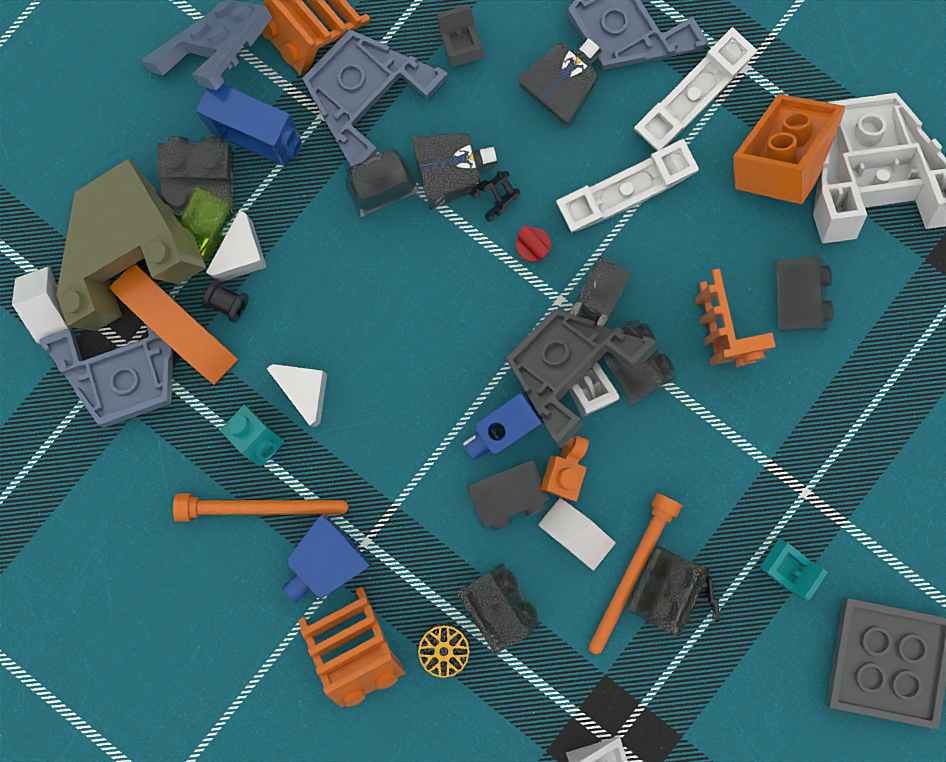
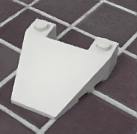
(878, 161)

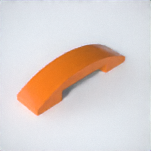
(173, 324)

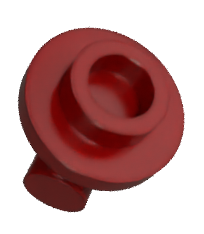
(533, 244)

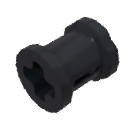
(225, 300)

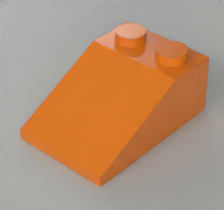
(787, 148)

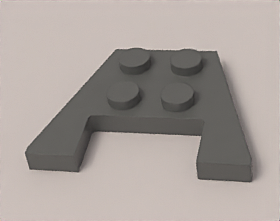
(560, 355)

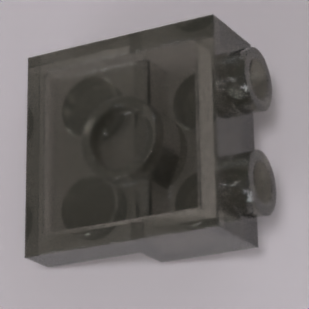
(192, 165)

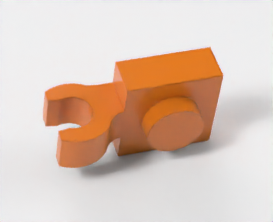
(563, 473)

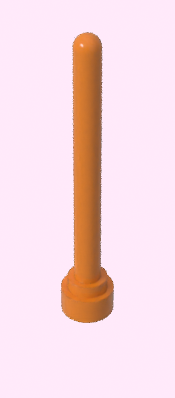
(188, 507)
(663, 510)

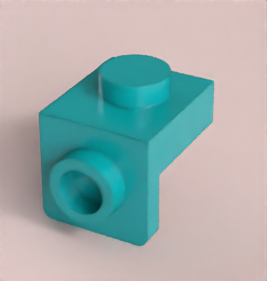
(251, 436)
(793, 570)

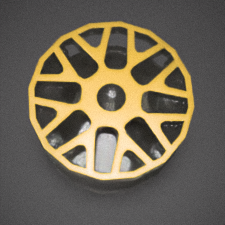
(444, 650)

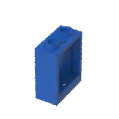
(250, 124)

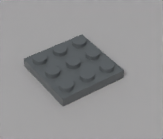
(889, 664)

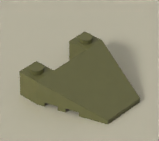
(112, 228)

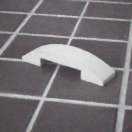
(696, 90)
(628, 187)

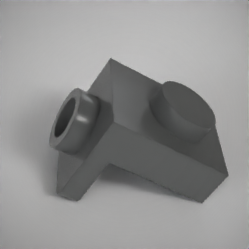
(459, 36)

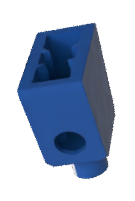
(518, 419)
(323, 561)

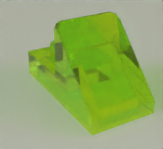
(205, 218)

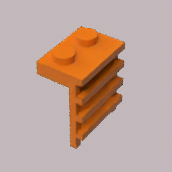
(300, 33)
(723, 340)
(359, 669)

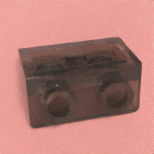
(803, 294)
(649, 376)
(508, 494)
(668, 590)
(499, 608)

